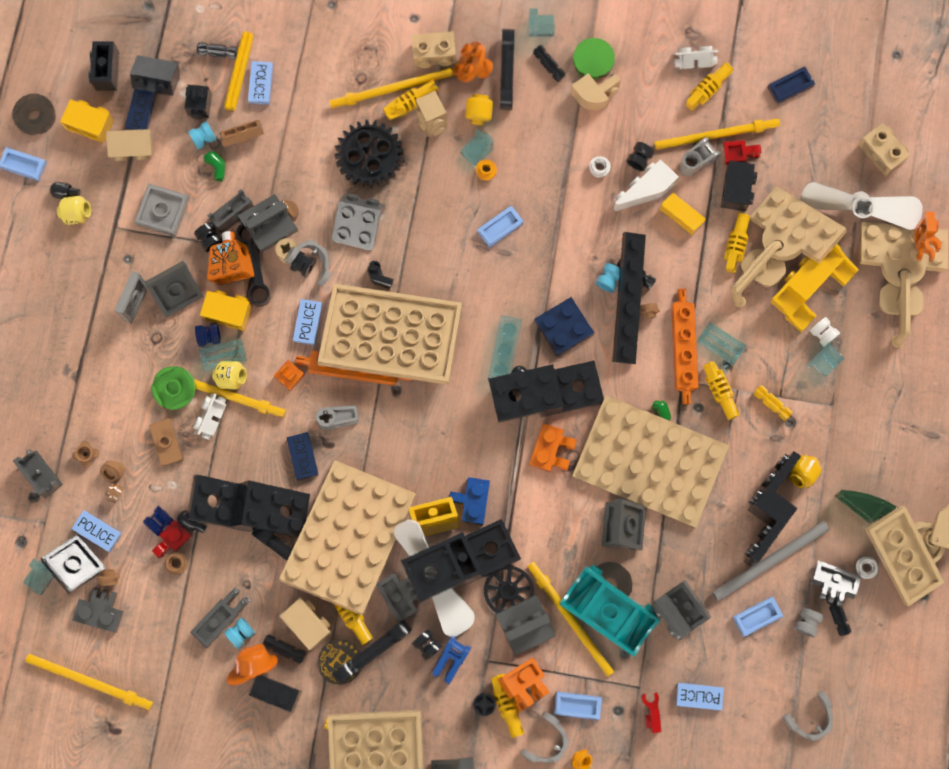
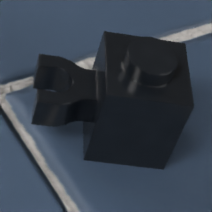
(198, 101)

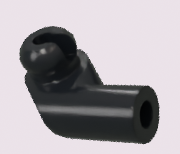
(376, 275)

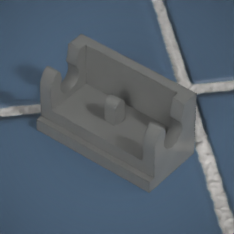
(228, 214)
(38, 473)

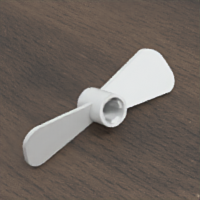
(899, 210)
(451, 608)

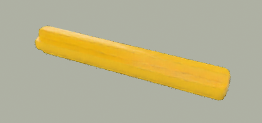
(238, 71)

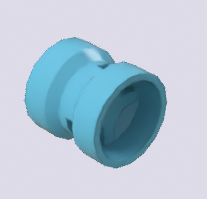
(202, 135)
(609, 277)
(235, 636)

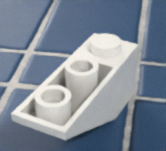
(651, 186)

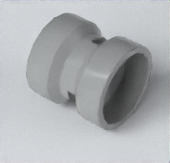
(809, 622)

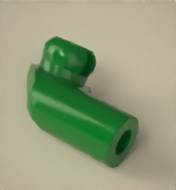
(218, 164)
(662, 409)

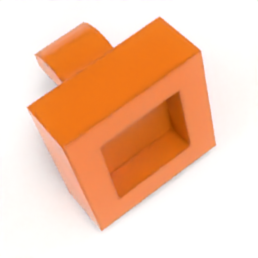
(289, 375)

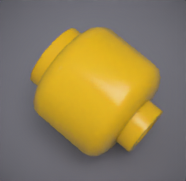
(479, 109)
(805, 472)

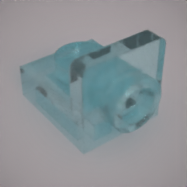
(477, 147)

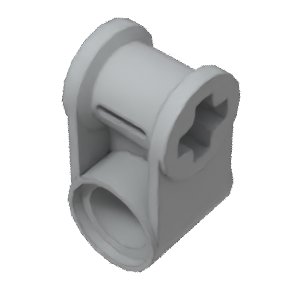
(701, 155)

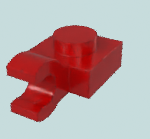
(739, 151)
(173, 537)
(652, 719)

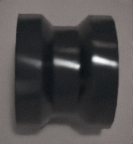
(303, 264)
(484, 704)

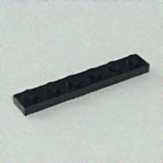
(629, 298)

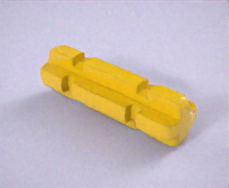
(772, 403)

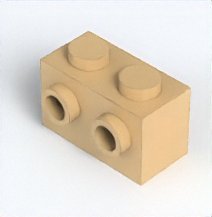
(434, 49)
(431, 114)
(130, 143)
(884, 149)
(306, 623)

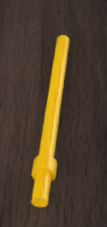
(351, 98)
(756, 126)
(262, 406)
(544, 583)
(130, 697)

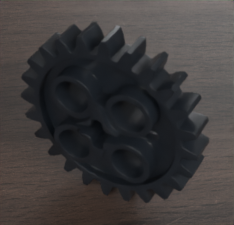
(386, 161)

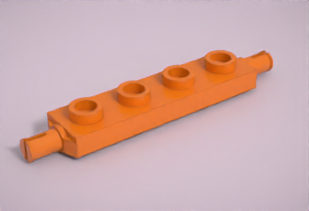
(684, 346)
(314, 368)

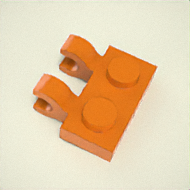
(925, 234)
(547, 446)
(520, 678)

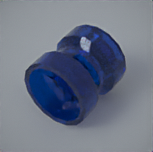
(202, 334)
(162, 517)

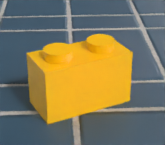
(87, 120)
(226, 310)
(435, 516)

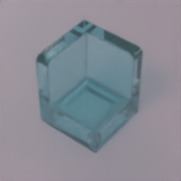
(540, 24)
(826, 360)
(39, 577)

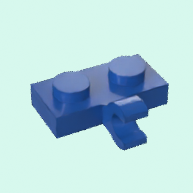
(474, 500)

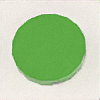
(594, 57)
(173, 387)

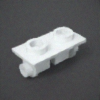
(704, 56)
(205, 423)

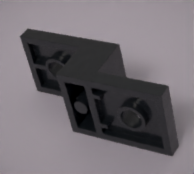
(546, 391)
(247, 506)
(771, 508)
(460, 560)

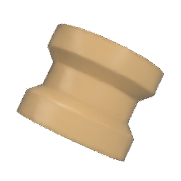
(284, 243)

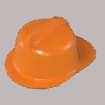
(251, 663)

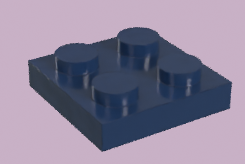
(564, 326)

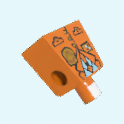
(229, 261)

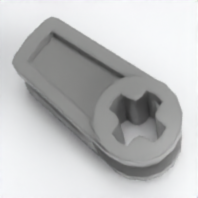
(339, 417)

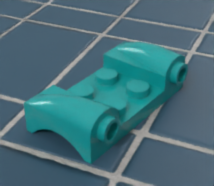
(609, 610)

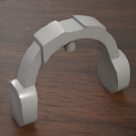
(325, 273)
(826, 703)
(565, 741)

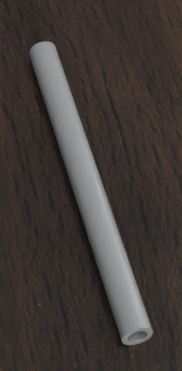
(770, 561)

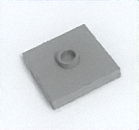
(161, 210)
(131, 297)

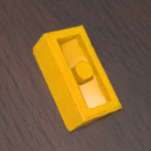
(682, 213)

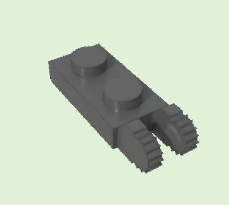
(218, 619)

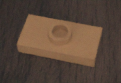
(241, 133)
(166, 442)

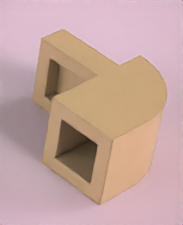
(591, 95)

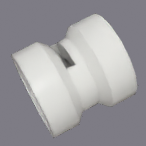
(828, 336)

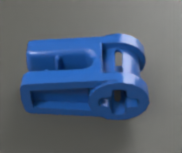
(458, 659)

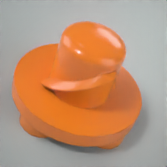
(472, 63)

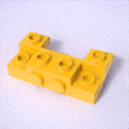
(806, 281)

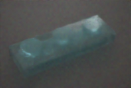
(505, 346)

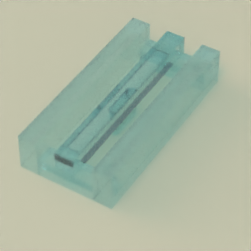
(727, 337)
(218, 347)

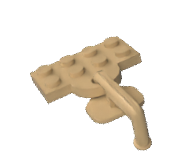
(789, 230)
(895, 252)
(908, 552)

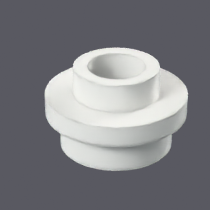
(599, 161)
(872, 564)

